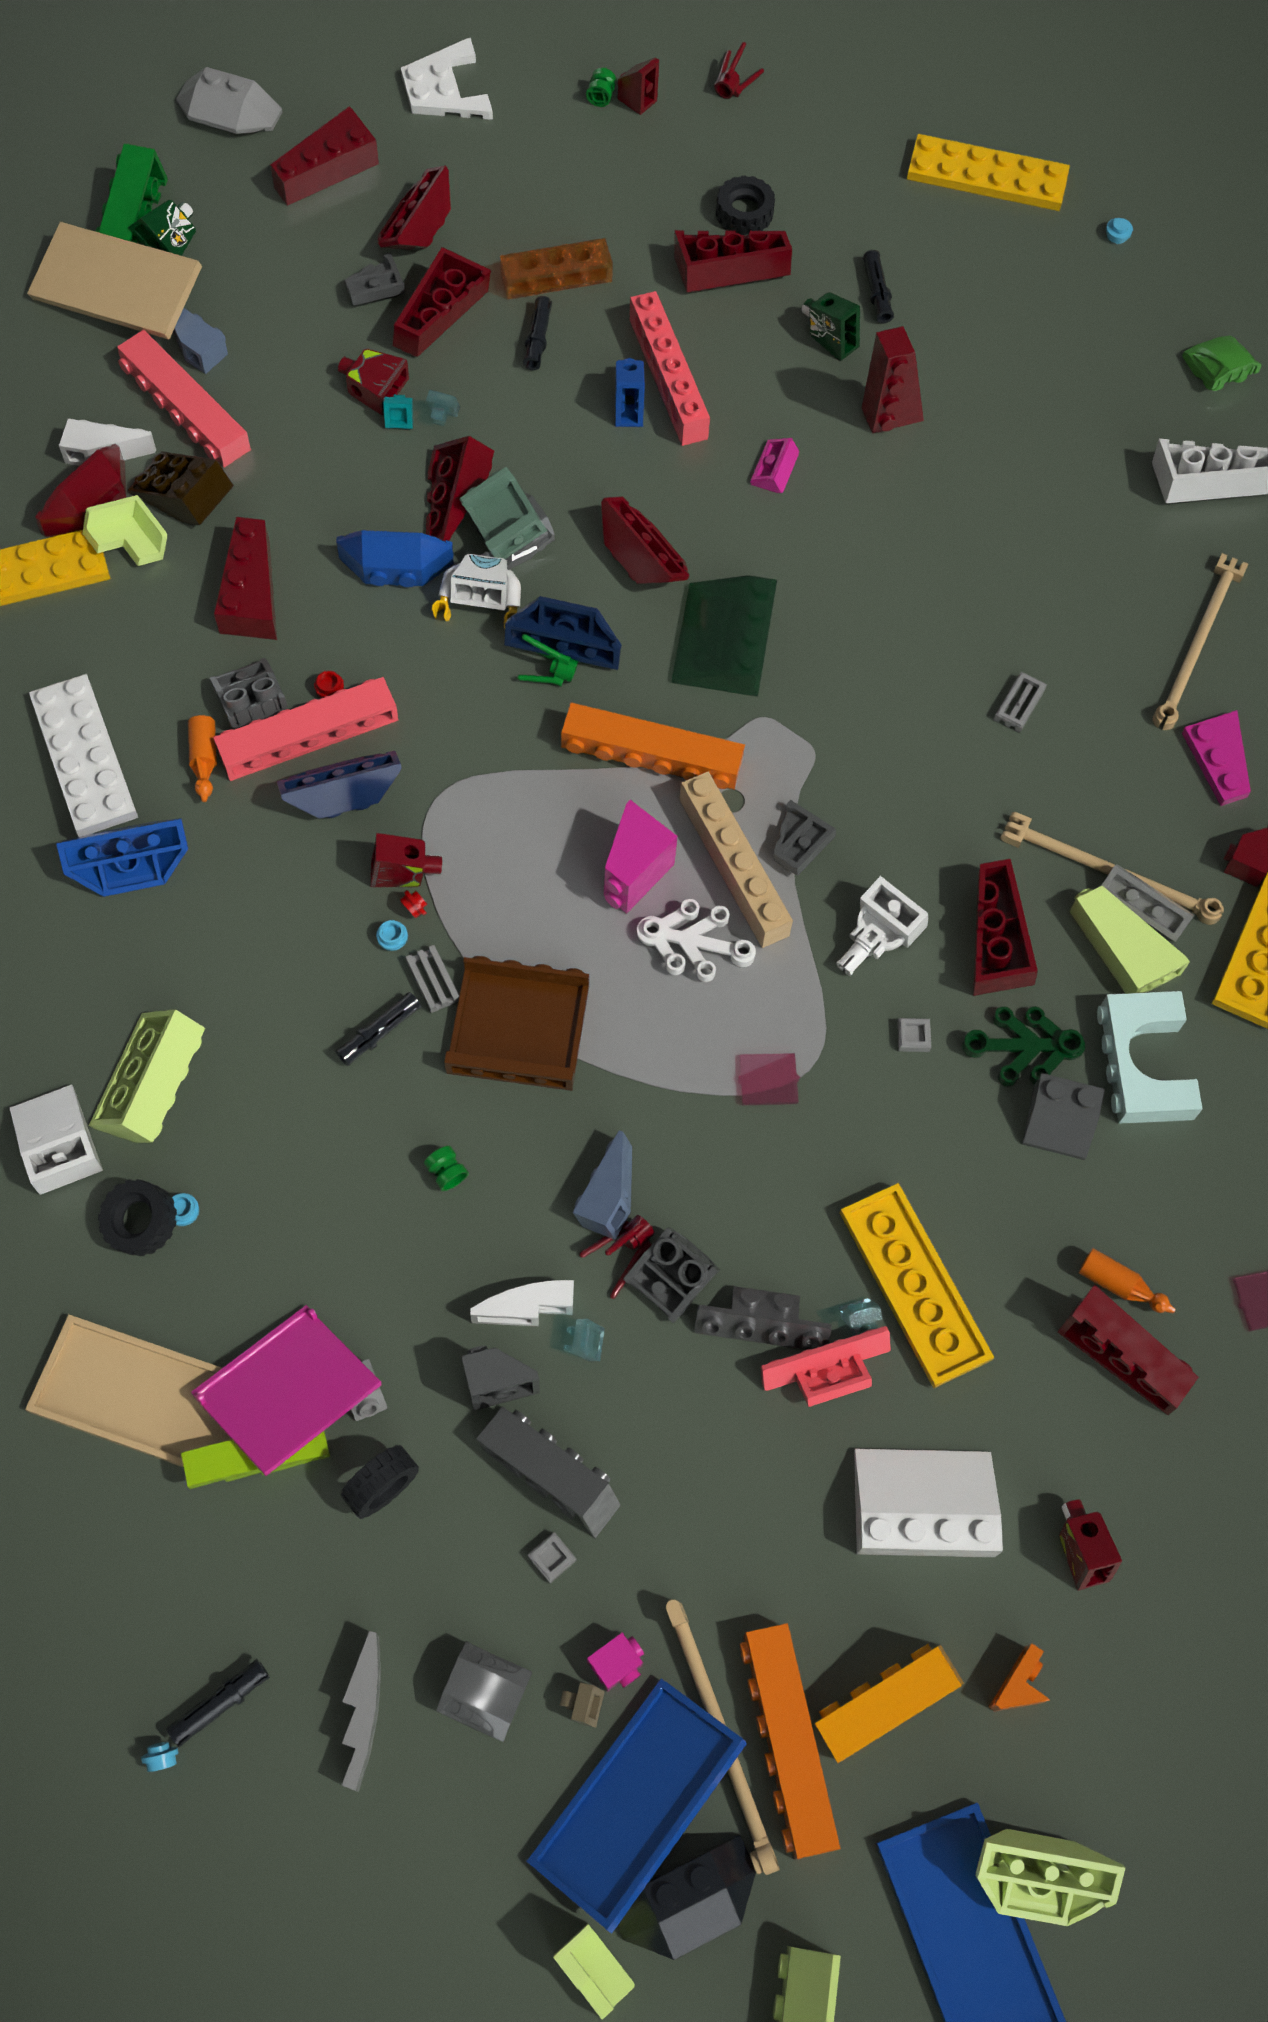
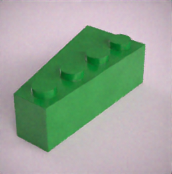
(132, 191)

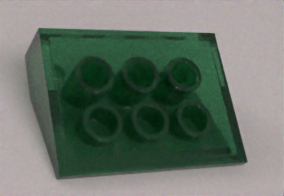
(725, 634)

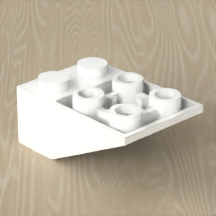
(54, 1140)

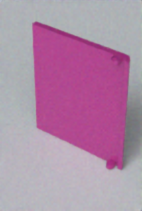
(285, 1390)

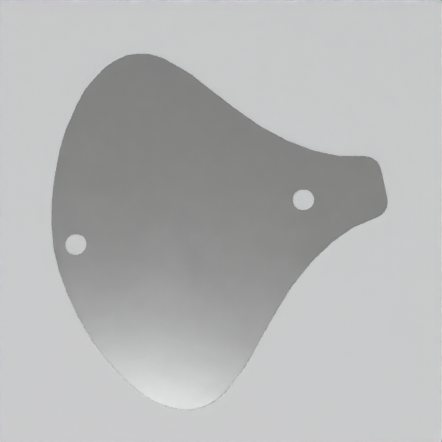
(528, 887)

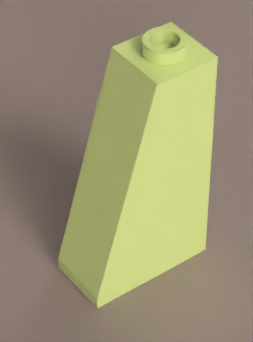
(1126, 943)

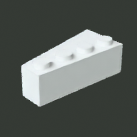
(1209, 472)

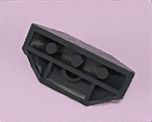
(692, 1902)

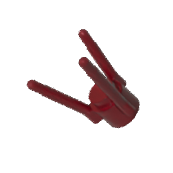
(728, 81)
(633, 1235)

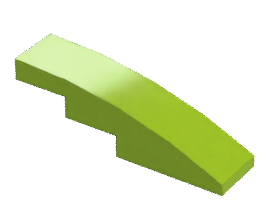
(229, 1462)

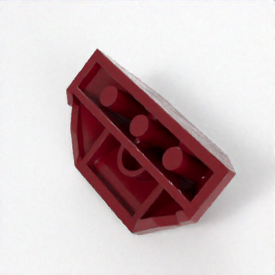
(419, 212)
(91, 484)
(639, 544)

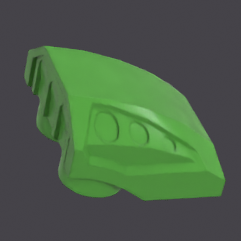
(1220, 362)

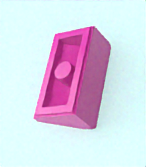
(775, 465)

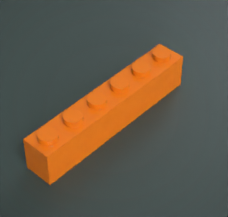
(651, 745)
(790, 1741)

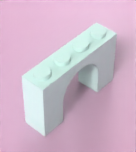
(1135, 1094)

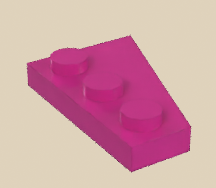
(1221, 756)

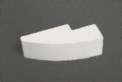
(524, 1303)

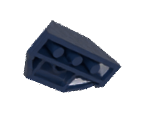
(568, 629)
(341, 785)

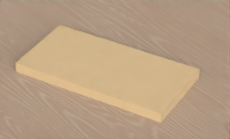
(114, 280)
(125, 1392)

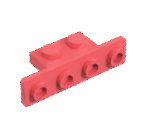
(829, 1369)

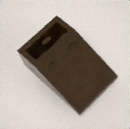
(182, 486)

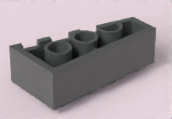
(550, 1469)

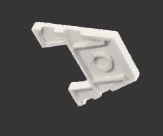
(433, 86)

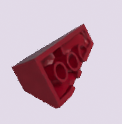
(453, 471)

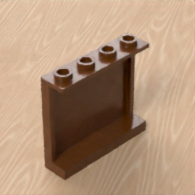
(518, 1023)

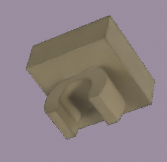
(584, 1704)

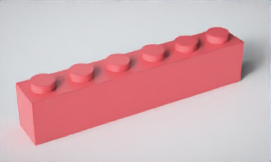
(183, 399)
(306, 728)

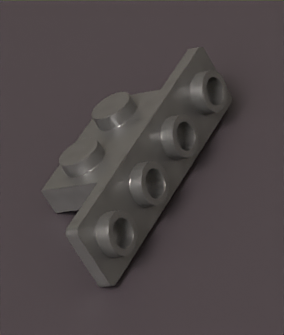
(762, 1319)

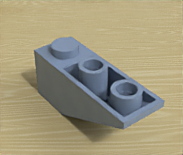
(199, 342)
(608, 1195)

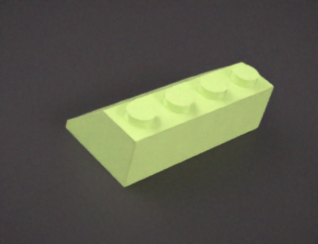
(148, 1076)
(808, 1986)

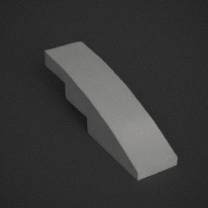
(364, 1696)

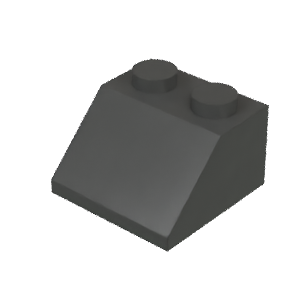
(1062, 1116)
(497, 1377)

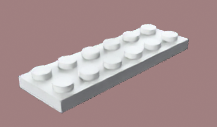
(83, 755)

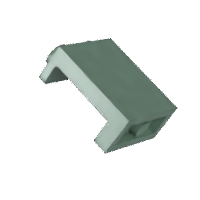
(503, 514)

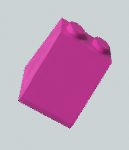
(638, 857)

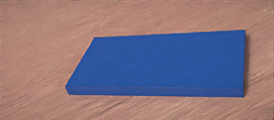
(636, 1804)
(973, 1958)

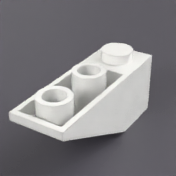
(84, 438)

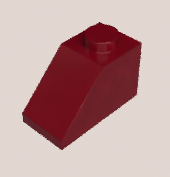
(639, 86)
(1248, 857)

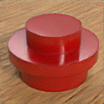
(328, 683)
(414, 903)

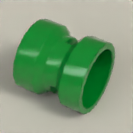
(601, 87)
(446, 1168)

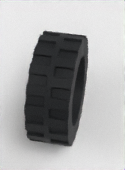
(745, 188)
(115, 1207)
(379, 1481)

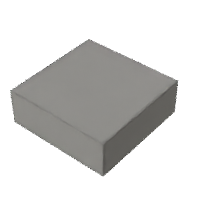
(914, 1035)
(552, 1557)

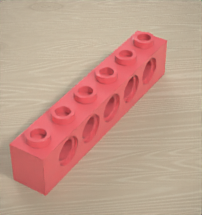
(669, 368)

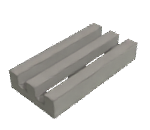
(1010, 719)
(423, 956)

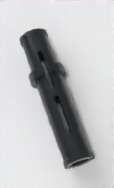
(880, 294)
(535, 341)
(368, 1037)
(225, 1697)

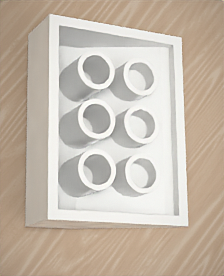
(926, 1503)

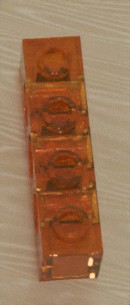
(556, 268)

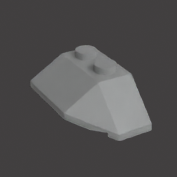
(228, 102)

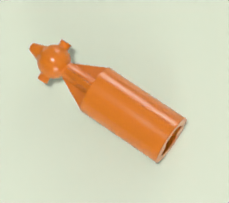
(202, 752)
(1122, 1281)

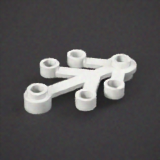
(691, 940)

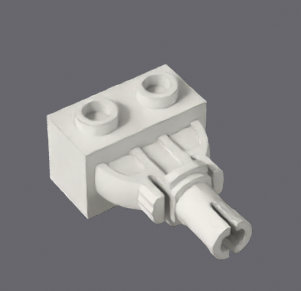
(883, 924)

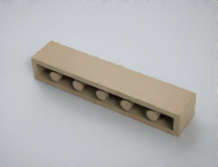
(735, 860)

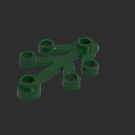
(1027, 1043)

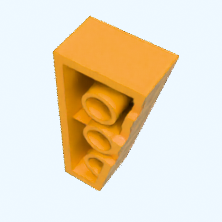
(888, 1703)

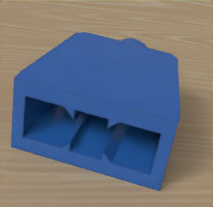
(629, 382)

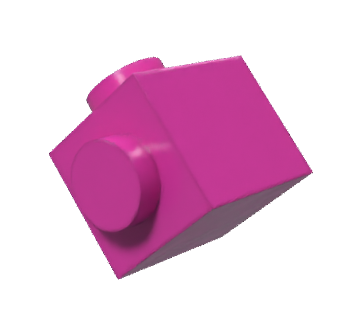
(617, 1662)

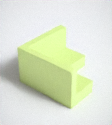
(126, 525)
(594, 1970)

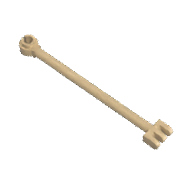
(1227, 574)
(1018, 829)
(764, 1856)

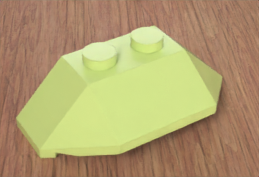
(1046, 1877)

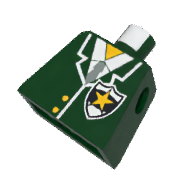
(166, 227)
(834, 323)

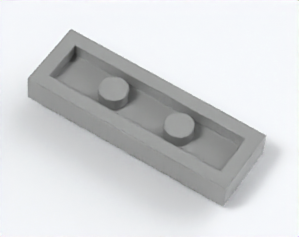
(1148, 903)

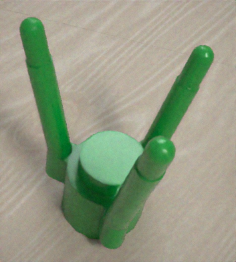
(562, 666)

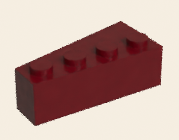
(325, 158)
(731, 258)
(439, 301)
(892, 383)
(246, 588)
(1002, 938)
(1128, 1351)

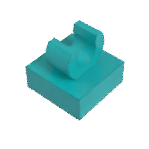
(398, 412)

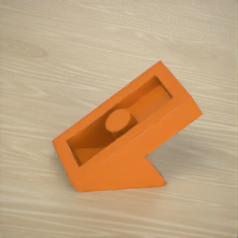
(1015, 1690)

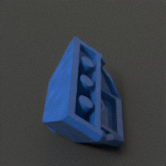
(395, 557)
(125, 856)

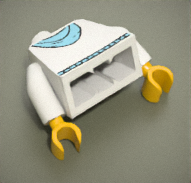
(480, 583)

